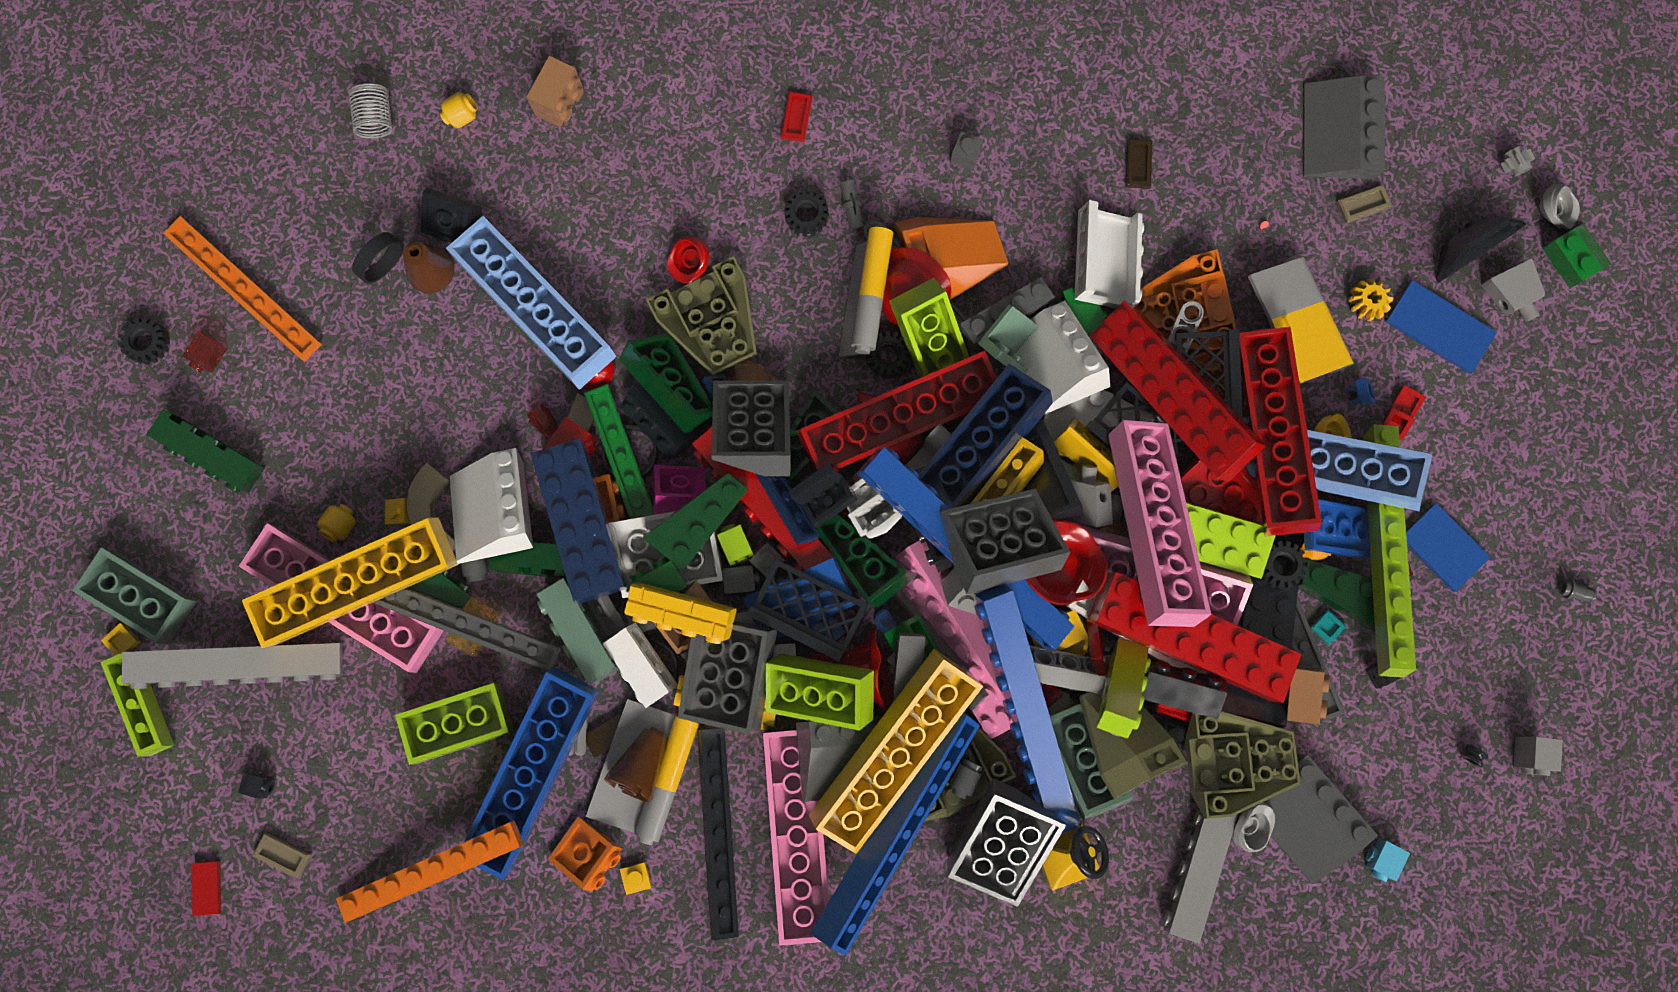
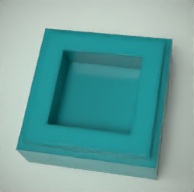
(1328, 627)

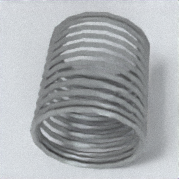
(366, 110)

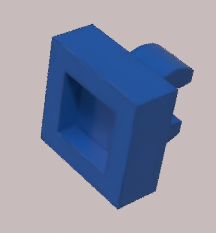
(1364, 392)

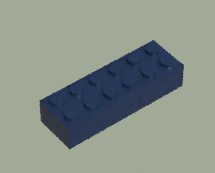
(986, 437)
(579, 521)

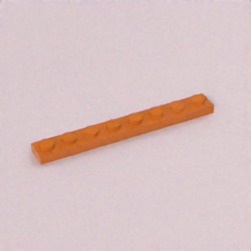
(242, 289)
(430, 871)

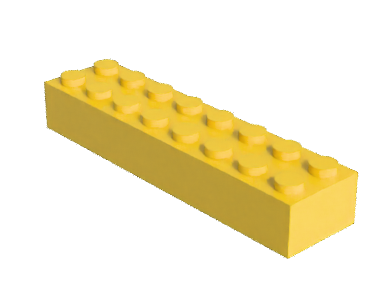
(350, 582)
(894, 751)

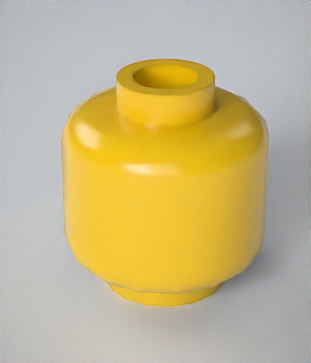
(458, 109)
(336, 523)

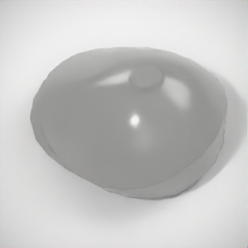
(1560, 206)
(1254, 828)

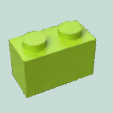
(735, 545)

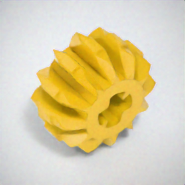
(1365, 305)

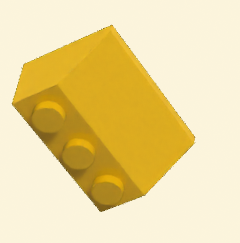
(1086, 450)

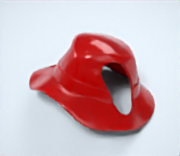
(908, 270)
(1083, 563)
(871, 656)

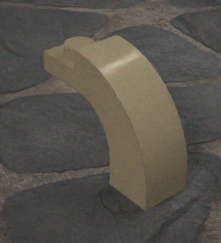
(423, 495)

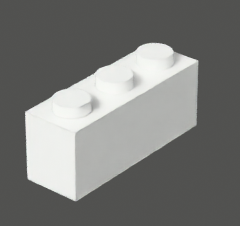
(640, 665)

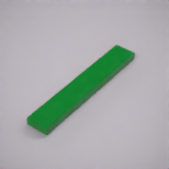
(619, 452)

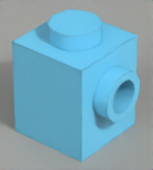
(1386, 860)

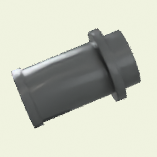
(1570, 589)

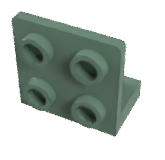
(1008, 336)

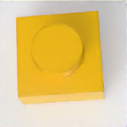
(396, 512)
(120, 639)
(635, 878)

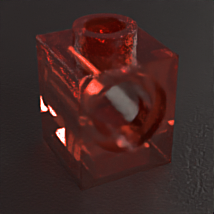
(204, 353)

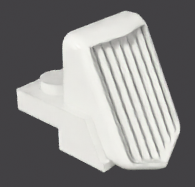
(871, 512)

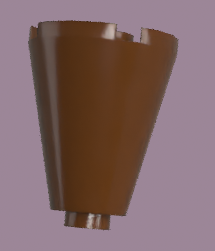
(427, 267)
(639, 765)

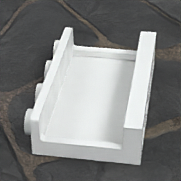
(1108, 257)

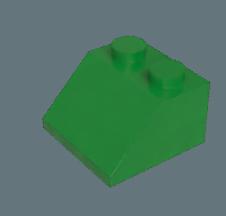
(1576, 256)

